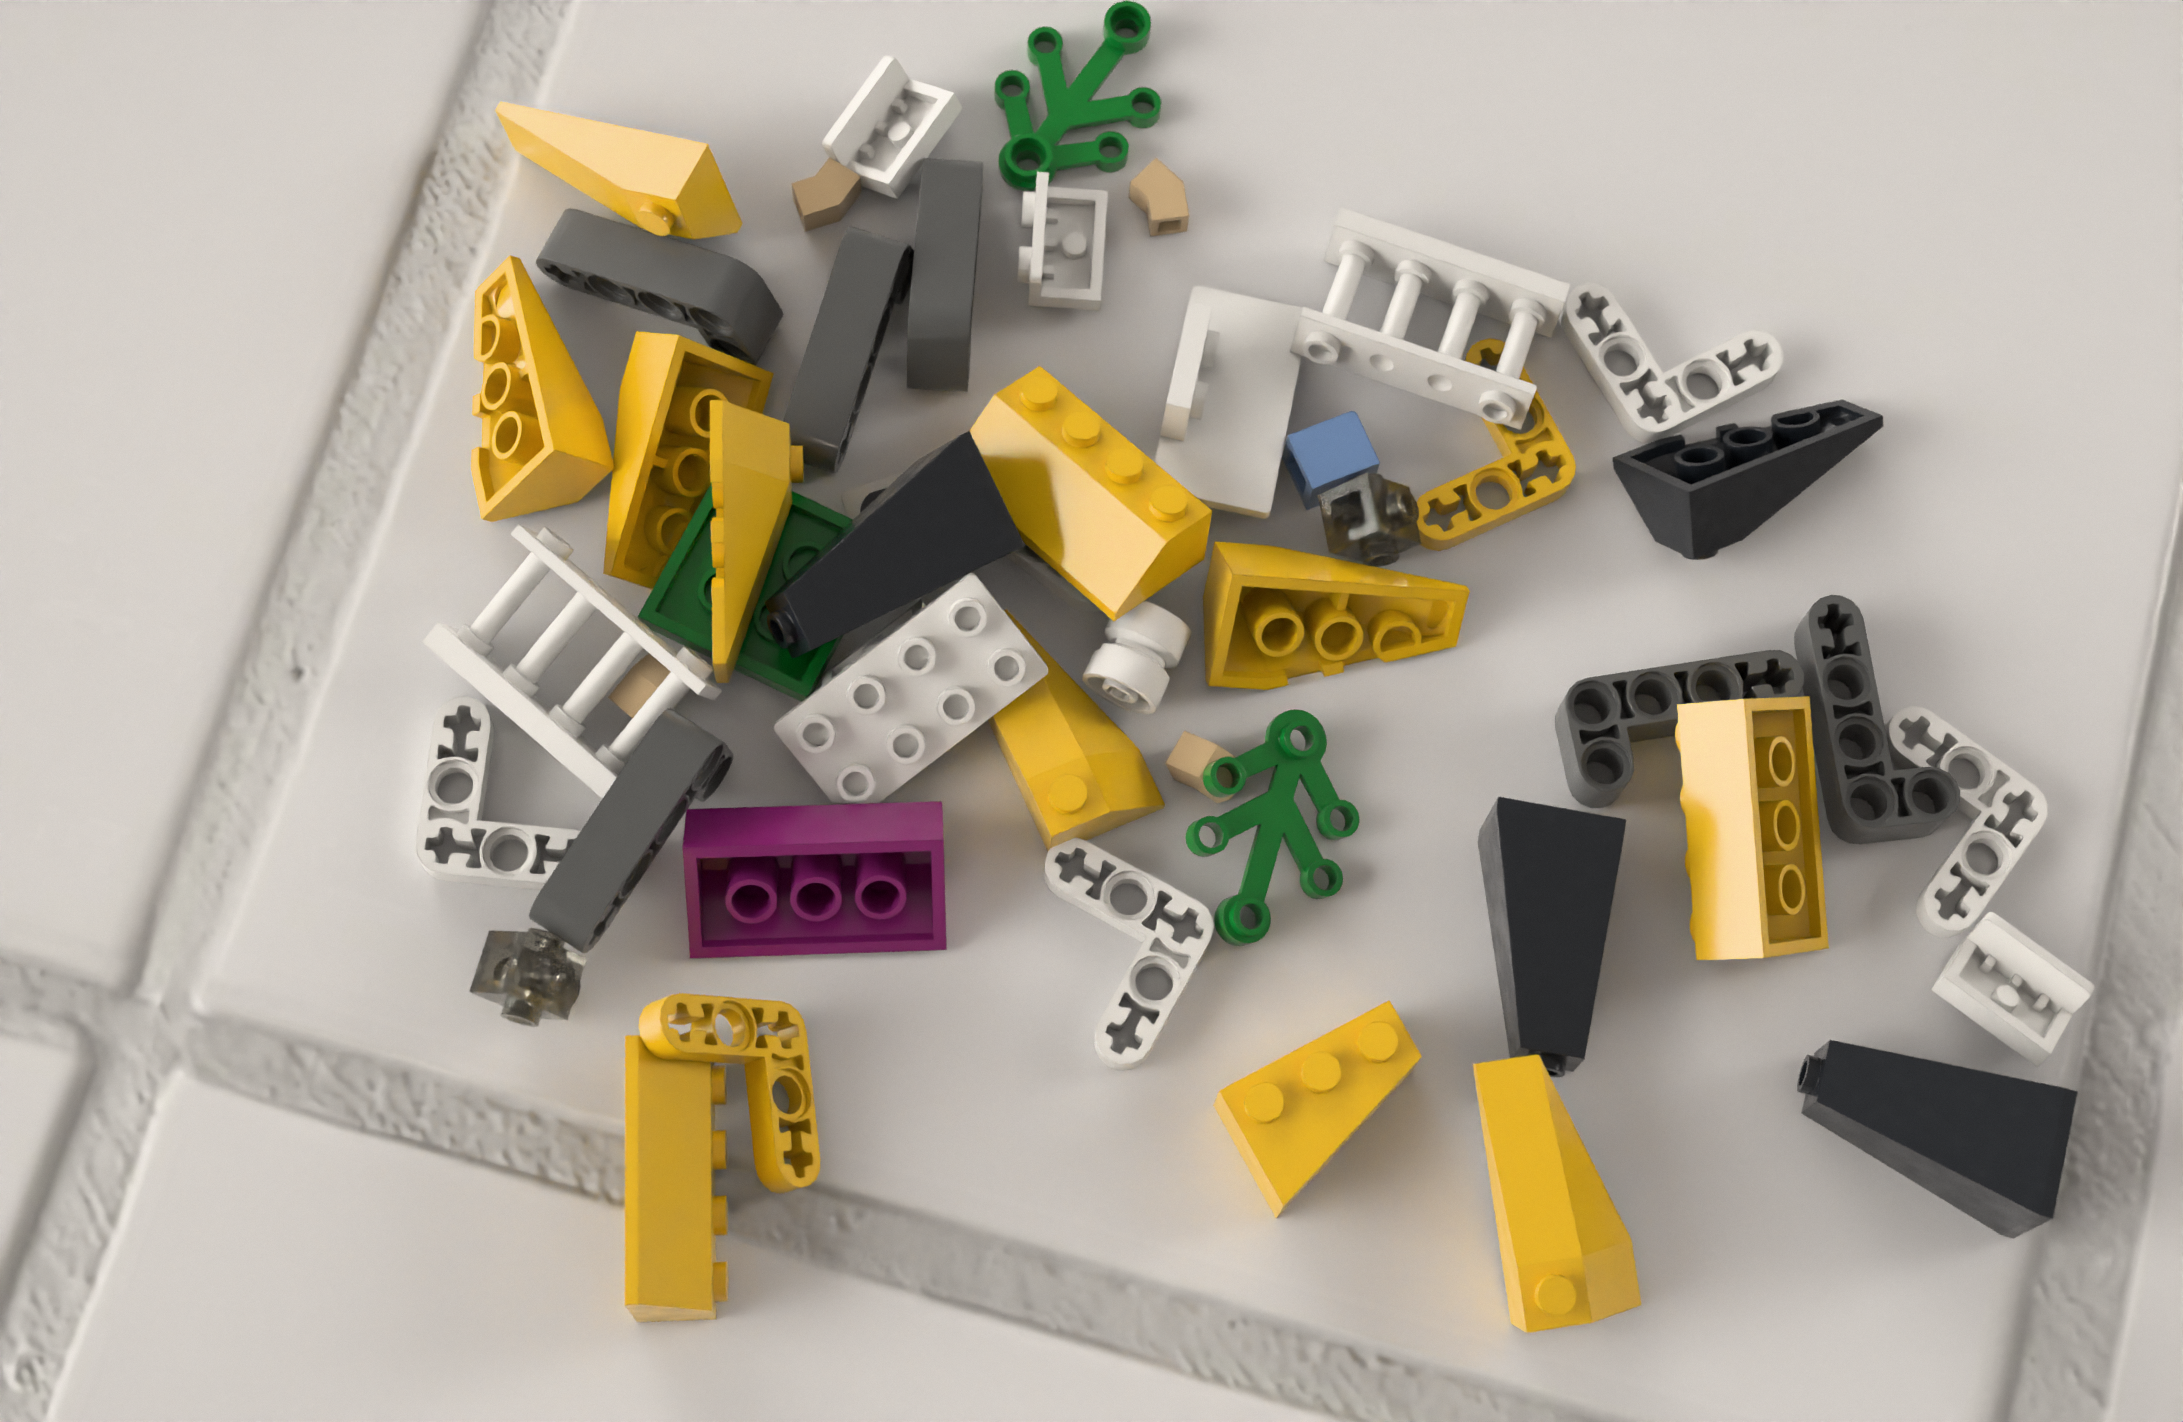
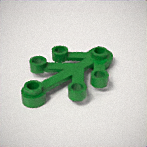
(1073, 106)
(1276, 818)

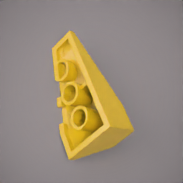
(538, 419)
(666, 446)
(752, 499)
(1071, 759)
(1555, 1222)

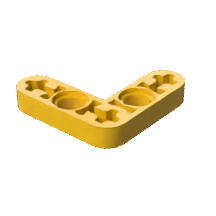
(1519, 454)
(765, 1060)

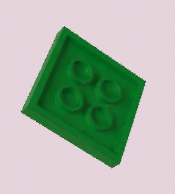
(683, 596)

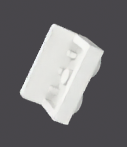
(890, 128)
(1066, 247)
(2012, 987)

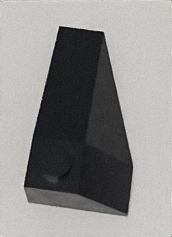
(1730, 485)

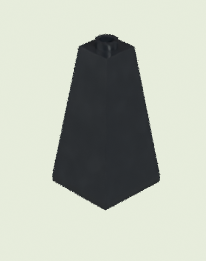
(909, 541)
(1549, 915)
(1955, 1130)

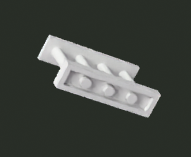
(1445, 273)
(514, 687)

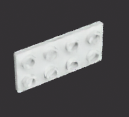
(1230, 400)
(910, 694)

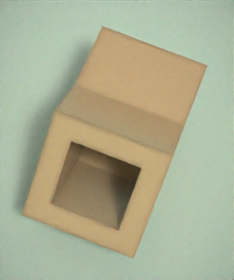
(826, 195)
(1162, 198)
(639, 684)
(1191, 758)

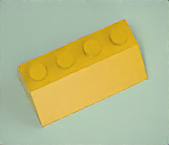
(1088, 495)
(1752, 828)
(671, 1186)

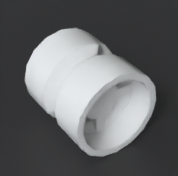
(1133, 663)

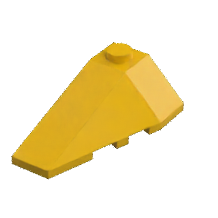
(639, 174)
(1303, 613)

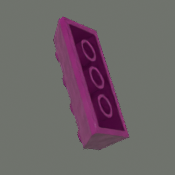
(815, 879)

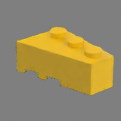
(1314, 1099)

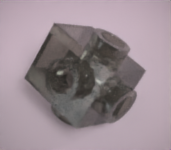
(1370, 519)
(528, 975)

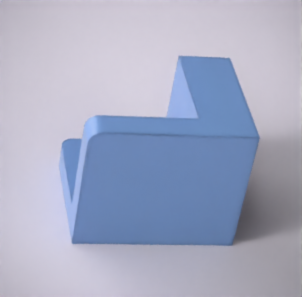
(1328, 456)

